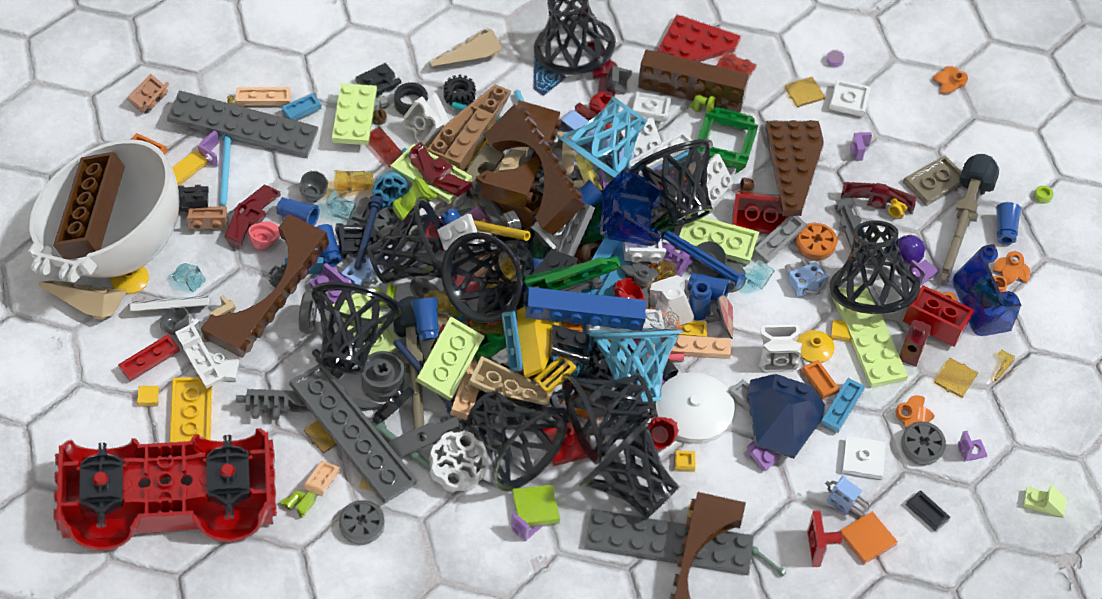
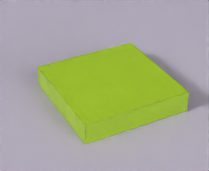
(536, 505)

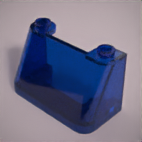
(628, 209)
(977, 289)

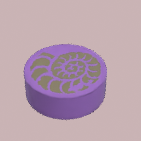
(835, 58)

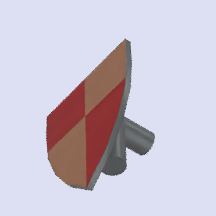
(723, 313)

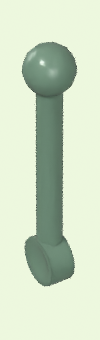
(781, 571)

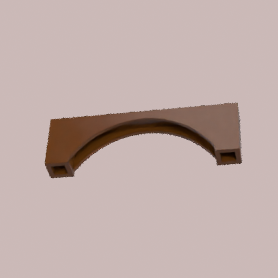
(517, 185)
(560, 197)
(241, 329)
(710, 518)

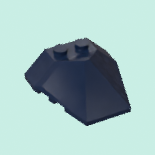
(783, 413)

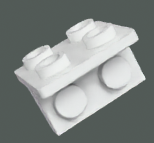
(717, 178)

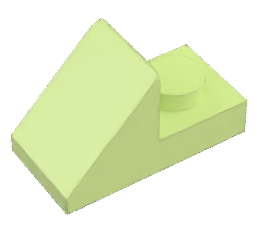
(1048, 501)

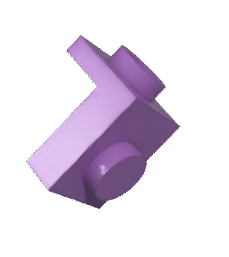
(858, 144)
(762, 457)

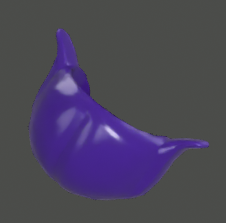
(911, 248)

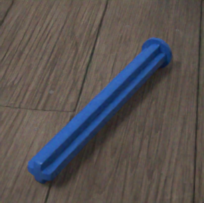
(704, 258)

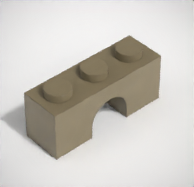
(485, 159)

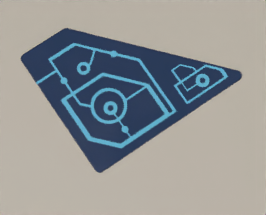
(545, 80)

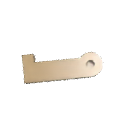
(568, 154)

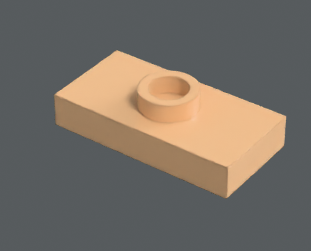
(321, 478)

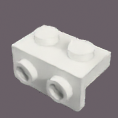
(639, 253)

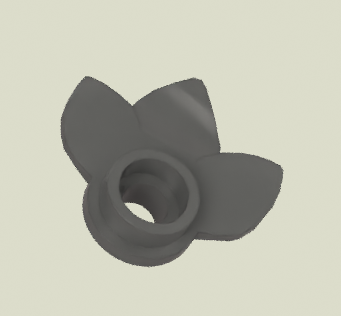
(641, 272)

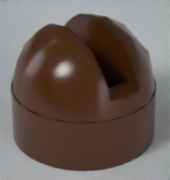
(379, 121)
(746, 185)

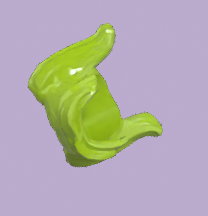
(404, 204)

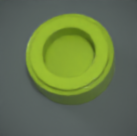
(1043, 194)

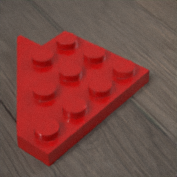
(697, 40)

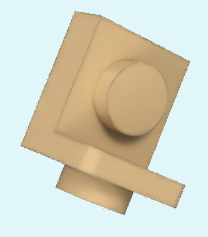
(227, 307)

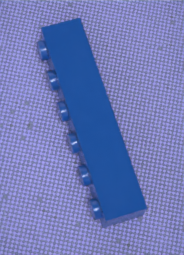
(585, 309)

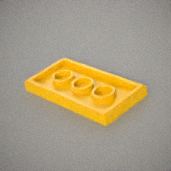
(190, 409)

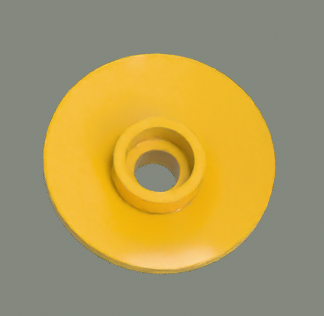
(131, 283)
(812, 352)

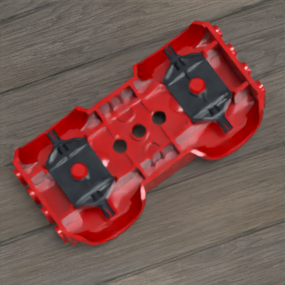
(105, 506)

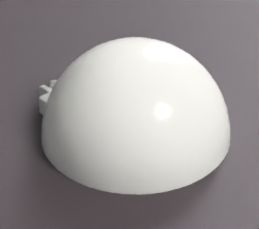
(139, 220)

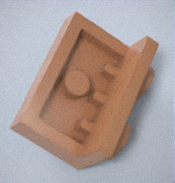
(147, 93)
(207, 218)

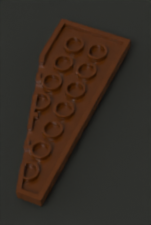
(794, 155)

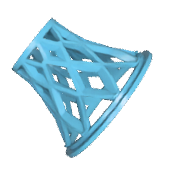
(628, 142)
(655, 362)

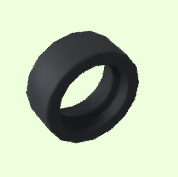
(409, 88)

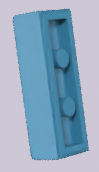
(512, 341)

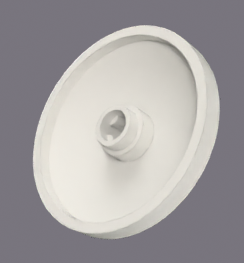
(698, 406)

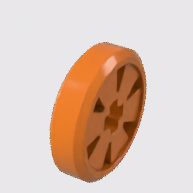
(817, 251)

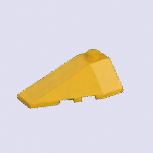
(533, 342)

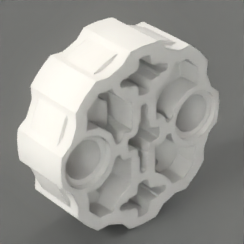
(466, 471)

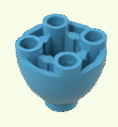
(390, 187)

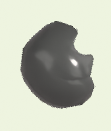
(313, 185)
(174, 320)

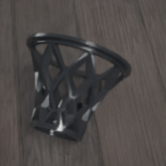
(583, 18)
(696, 183)
(399, 240)
(496, 248)
(860, 252)
(331, 341)
(635, 414)
(497, 432)
(643, 496)

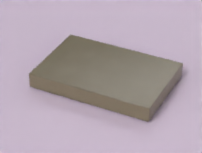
(934, 180)

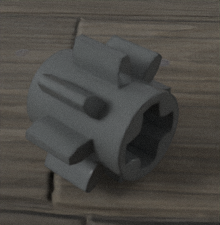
(276, 275)

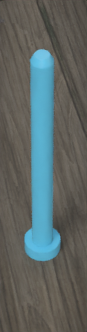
(225, 169)

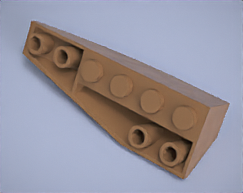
(465, 132)

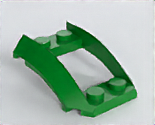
(737, 120)

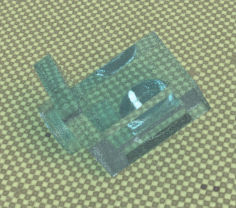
(339, 207)
(190, 275)
(759, 275)

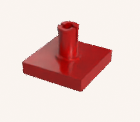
(571, 448)
(819, 539)

